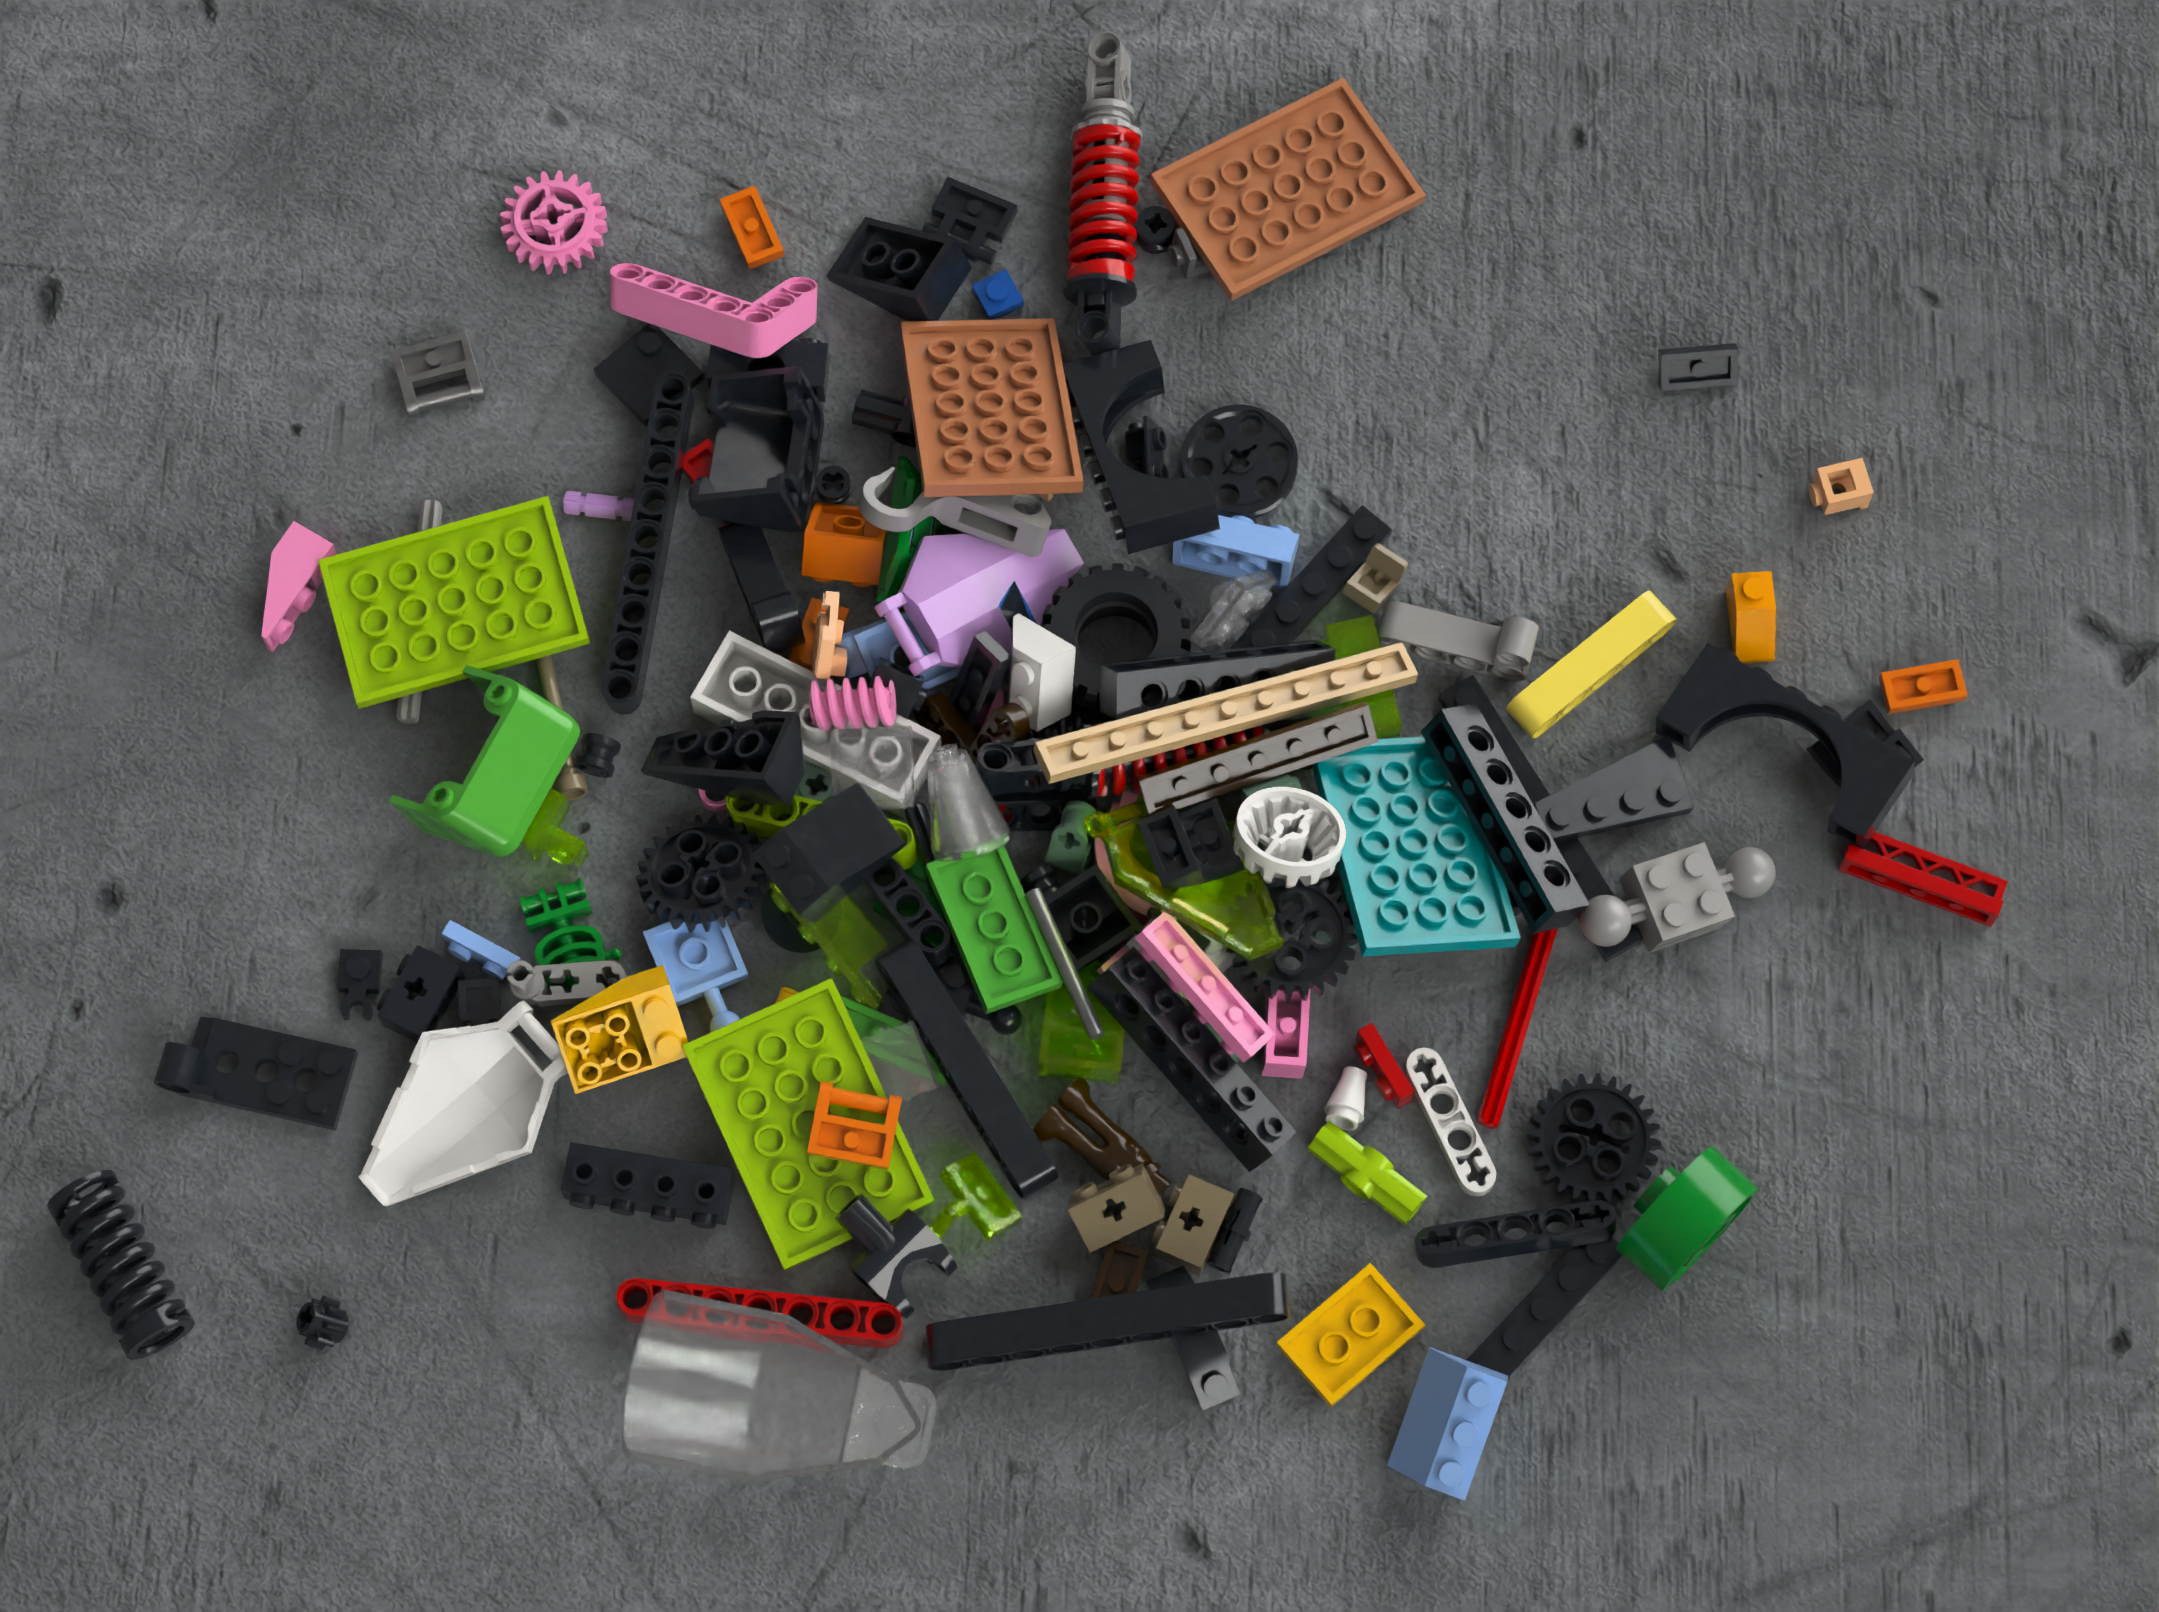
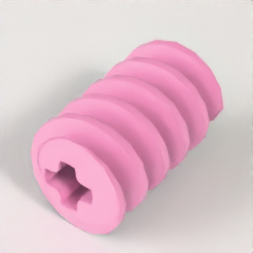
(852, 704)

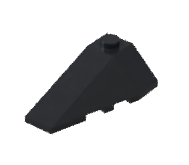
(743, 760)

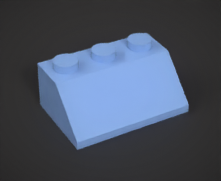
(1240, 549)
(1447, 1423)

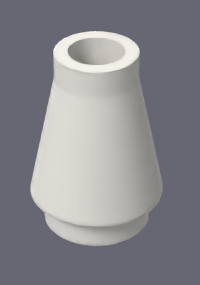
(1347, 1101)

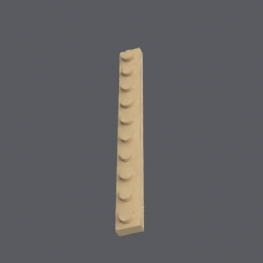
(1224, 712)

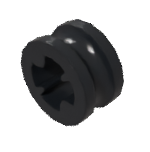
(833, 474)

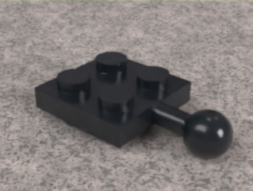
(1004, 1021)

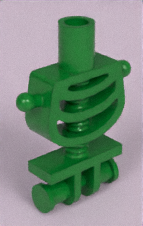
(564, 933)

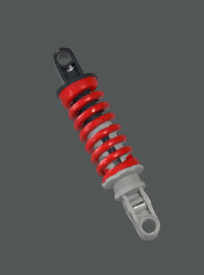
(1103, 197)

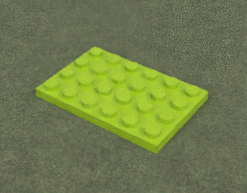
(452, 598)
(764, 1094)

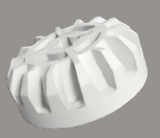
(1292, 821)

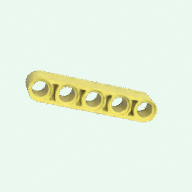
(1591, 664)

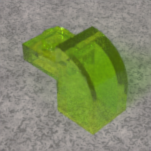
(546, 833)

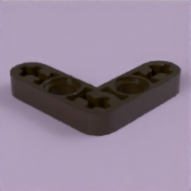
(942, 718)

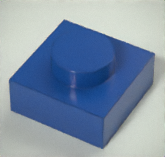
(997, 295)

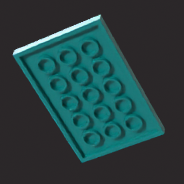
(1412, 855)

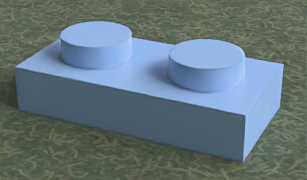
(467, 944)

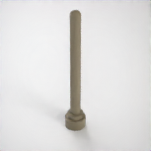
(569, 780)

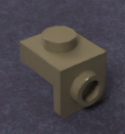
(1376, 578)

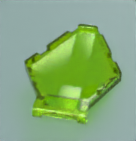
(1229, 909)

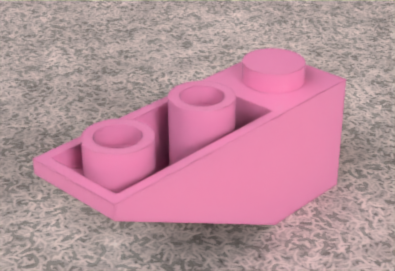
(292, 581)

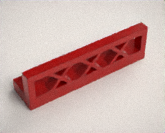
(1923, 885)

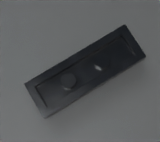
(979, 679)

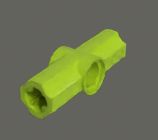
(1367, 1173)

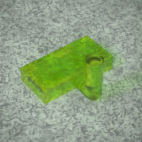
(977, 1196)

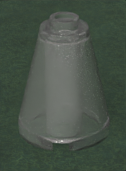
(961, 807)

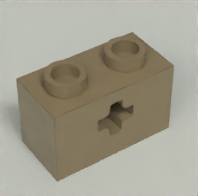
(1207, 1204)
(1104, 1224)

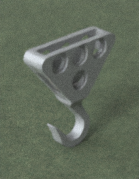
(986, 520)

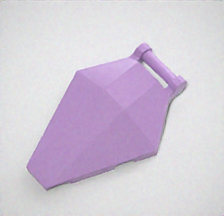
(957, 592)

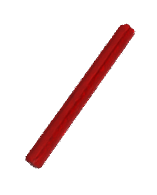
(1516, 1029)

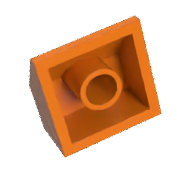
(842, 546)

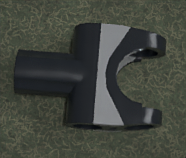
(890, 1250)

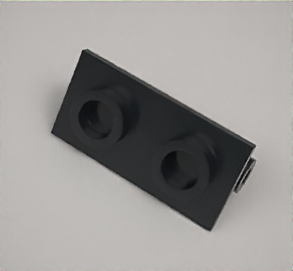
(1147, 444)

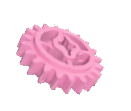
(547, 195)

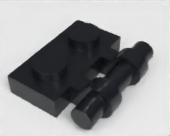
(975, 211)

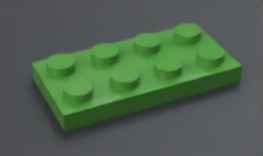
(994, 928)

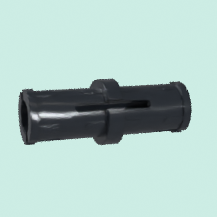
(1234, 1230)

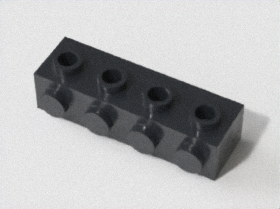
(648, 1185)

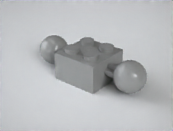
(1677, 897)

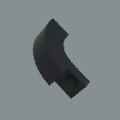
(1201, 1354)

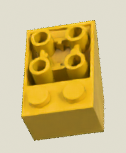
(621, 1031)

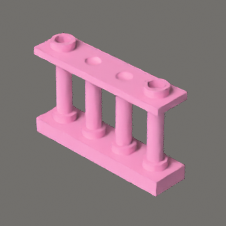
(1202, 985)

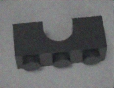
(808, 353)

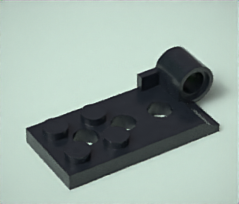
(194, 1072)

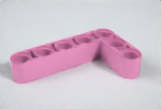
(714, 317)

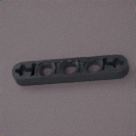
(1500, 1246)

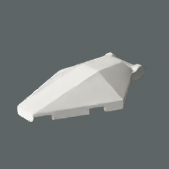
(463, 1106)

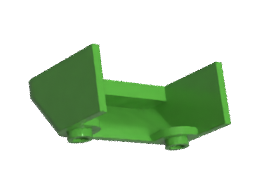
(508, 775)

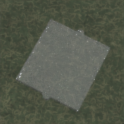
(900, 1061)

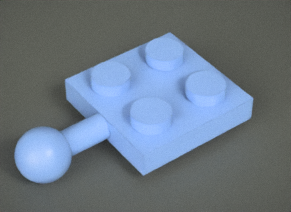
(698, 965)

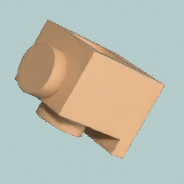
(1849, 478)

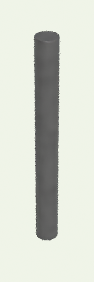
(1064, 964)

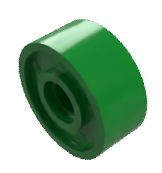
(1685, 1216)

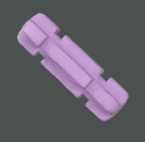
(598, 505)

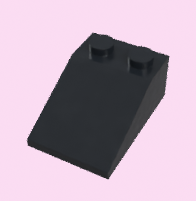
(901, 269)
(829, 851)

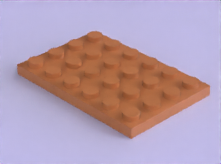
(1287, 188)
(990, 408)

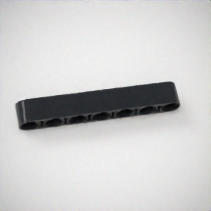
(966, 1068)

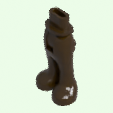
(1119, 1145)

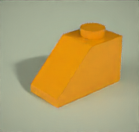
(1752, 616)

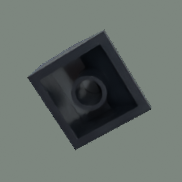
(1090, 917)

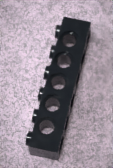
(1124, 680)
(1504, 818)
(1192, 1059)

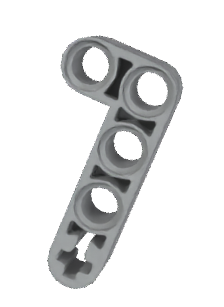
(1460, 641)

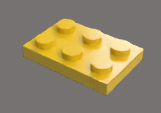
(1350, 1335)

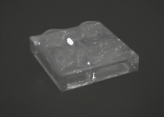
(1232, 606)

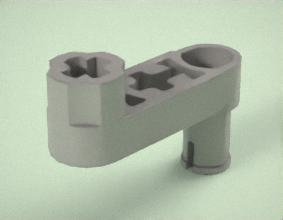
(530, 984)

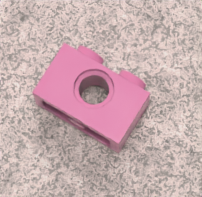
(1287, 1050)

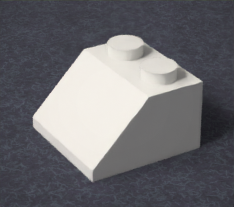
(1040, 673)

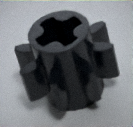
(322, 1322)

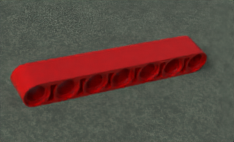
(822, 1308)

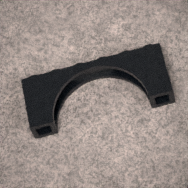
(1144, 507)
(1725, 690)

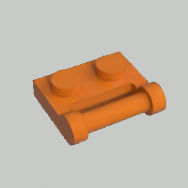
(850, 1138)

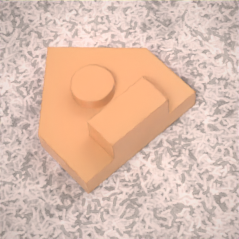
(825, 656)

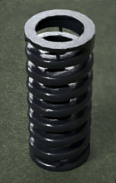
(170, 1314)

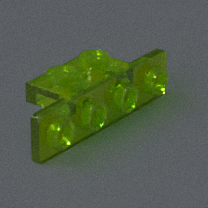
(846, 939)

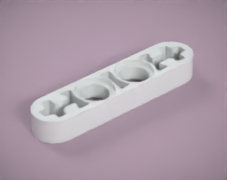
(1444, 1124)

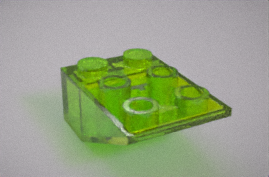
(1065, 1044)

